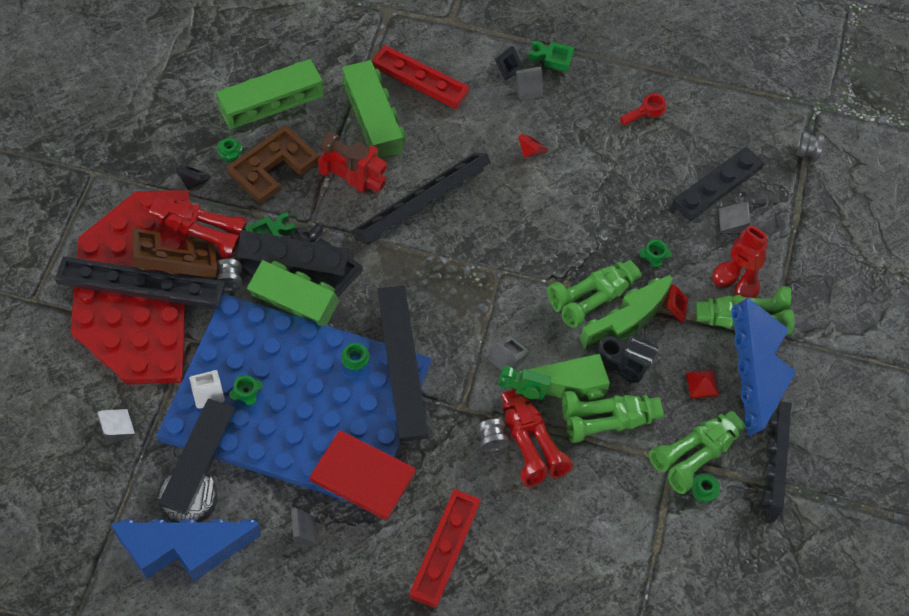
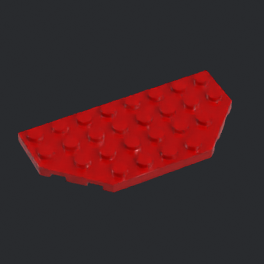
(130, 334)

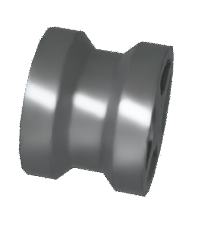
(810, 145)
(228, 271)
(492, 435)

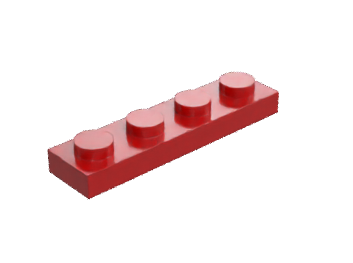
(420, 77)
(444, 549)

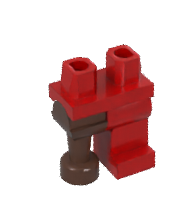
(353, 163)

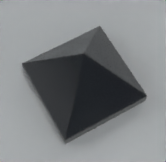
(508, 63)
(191, 176)

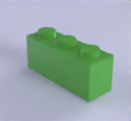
(293, 292)

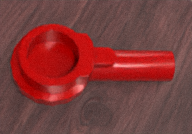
(652, 106)

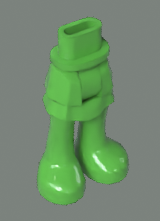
(606, 283)
(719, 310)
(626, 413)
(710, 437)

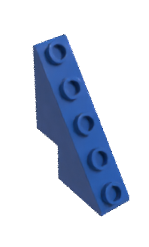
(761, 371)
(194, 543)

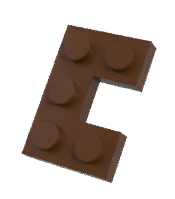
(252, 167)
(196, 260)

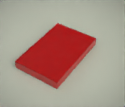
(363, 475)

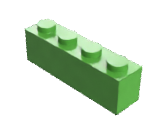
(270, 94)
(372, 108)

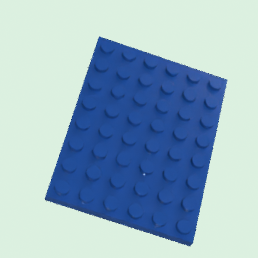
(302, 397)

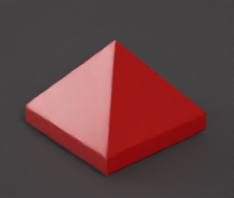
(531, 146)
(676, 303)
(702, 384)

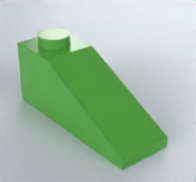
(582, 375)

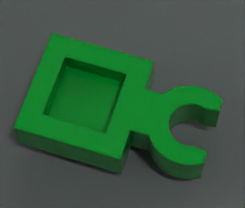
(555, 56)
(274, 228)
(528, 383)

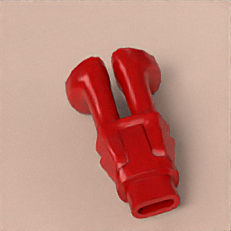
(183, 218)
(749, 253)
(525, 423)

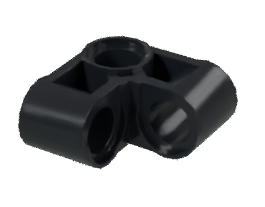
(629, 358)

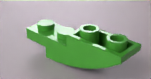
(635, 312)

